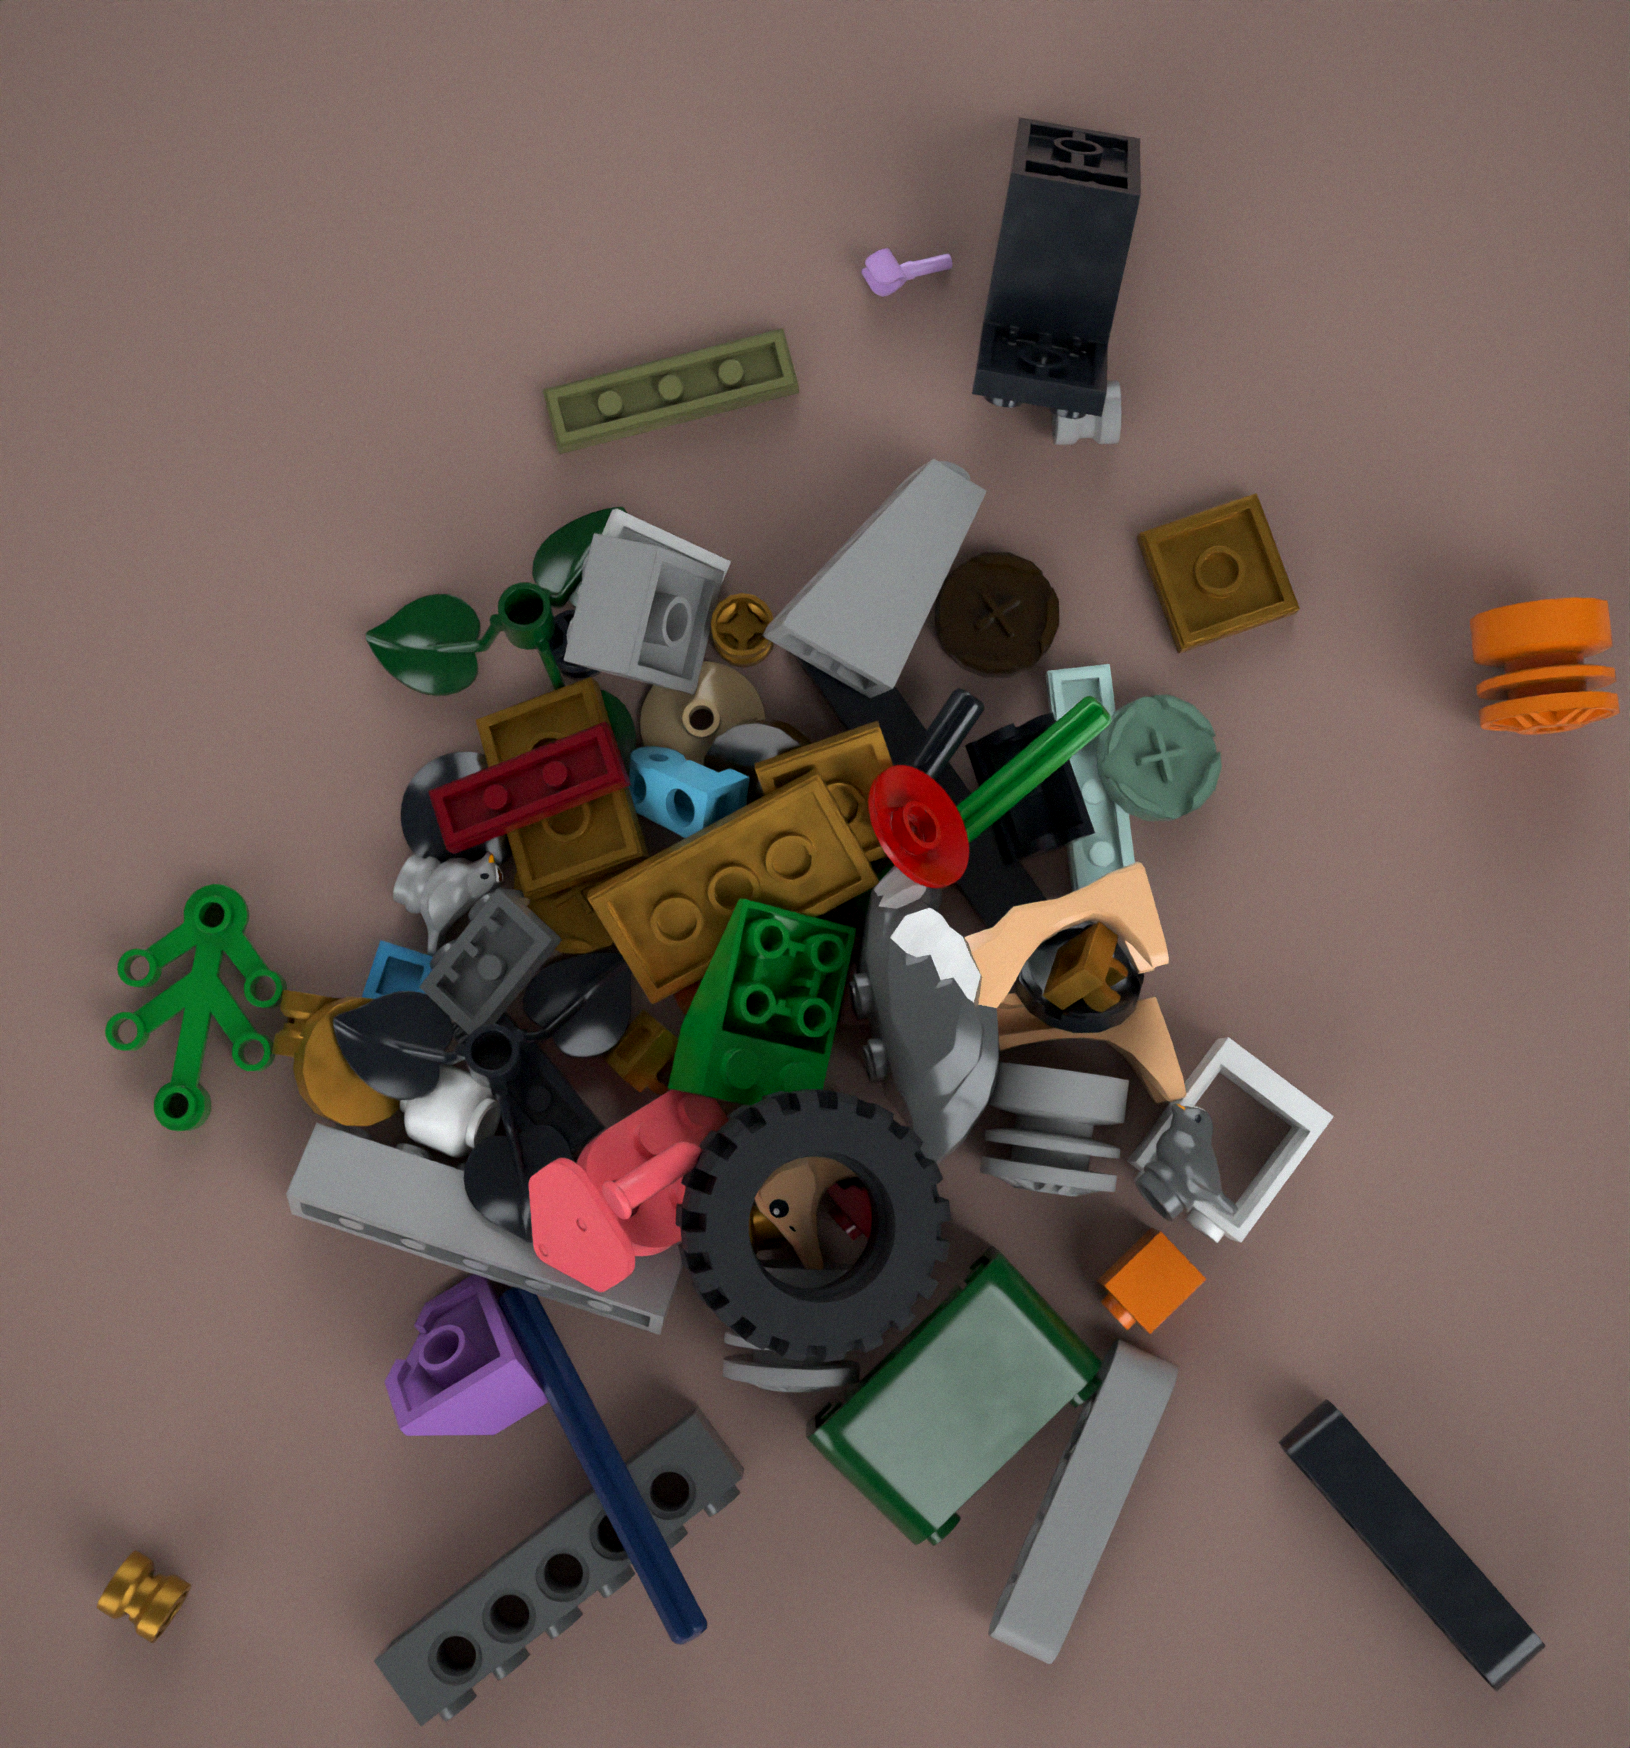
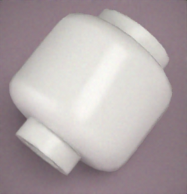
(453, 1115)

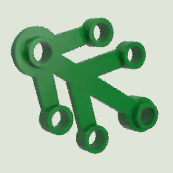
(200, 996)

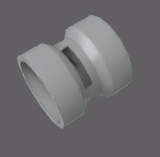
(1102, 429)

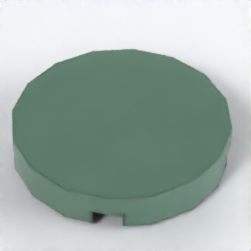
(1158, 758)

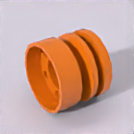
(1544, 665)

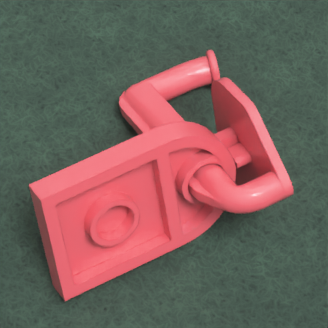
(621, 1191)

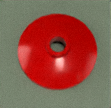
(918, 826)

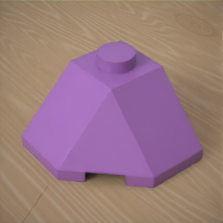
(463, 1368)

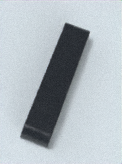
(1412, 1544)

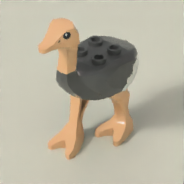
(946, 1013)

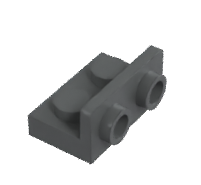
(490, 960)

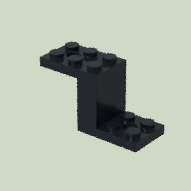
(1058, 269)

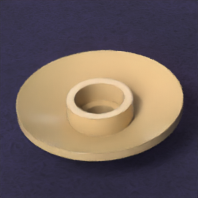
(720, 690)

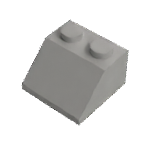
(643, 613)

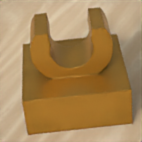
(1086, 970)
(643, 1053)

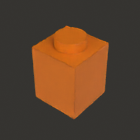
(1148, 1282)

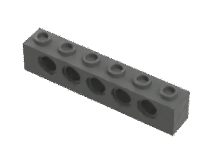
(417, 1658)

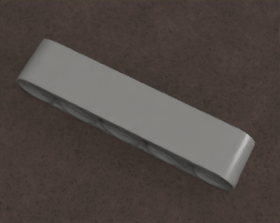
(1083, 1501)

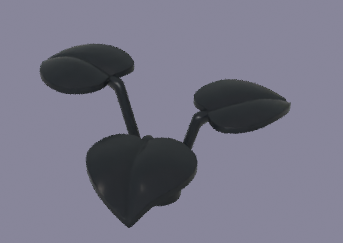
(403, 1039)

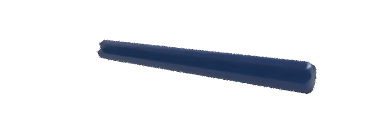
(604, 1466)

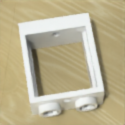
(1277, 1095)

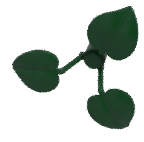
(436, 637)

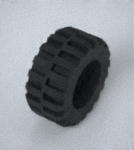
(901, 1239)

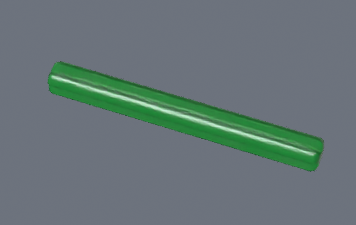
(1024, 772)

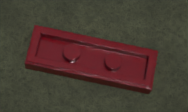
(529, 787)

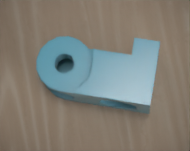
(682, 792)

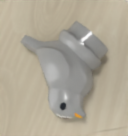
(444, 890)

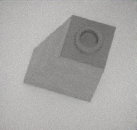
(879, 587)

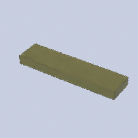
(671, 391)

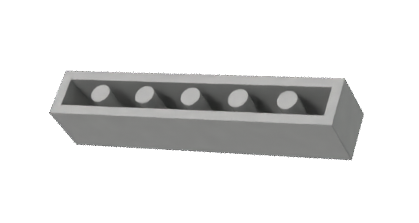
(424, 1210)

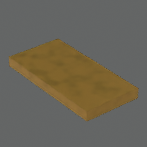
(776, 851)

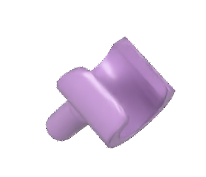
(887, 276)

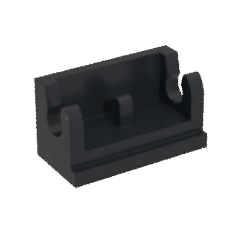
(1049, 814)

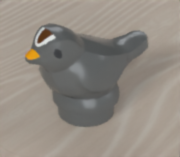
(1184, 1167)

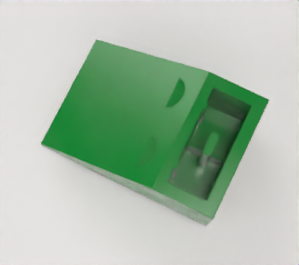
(764, 1007)

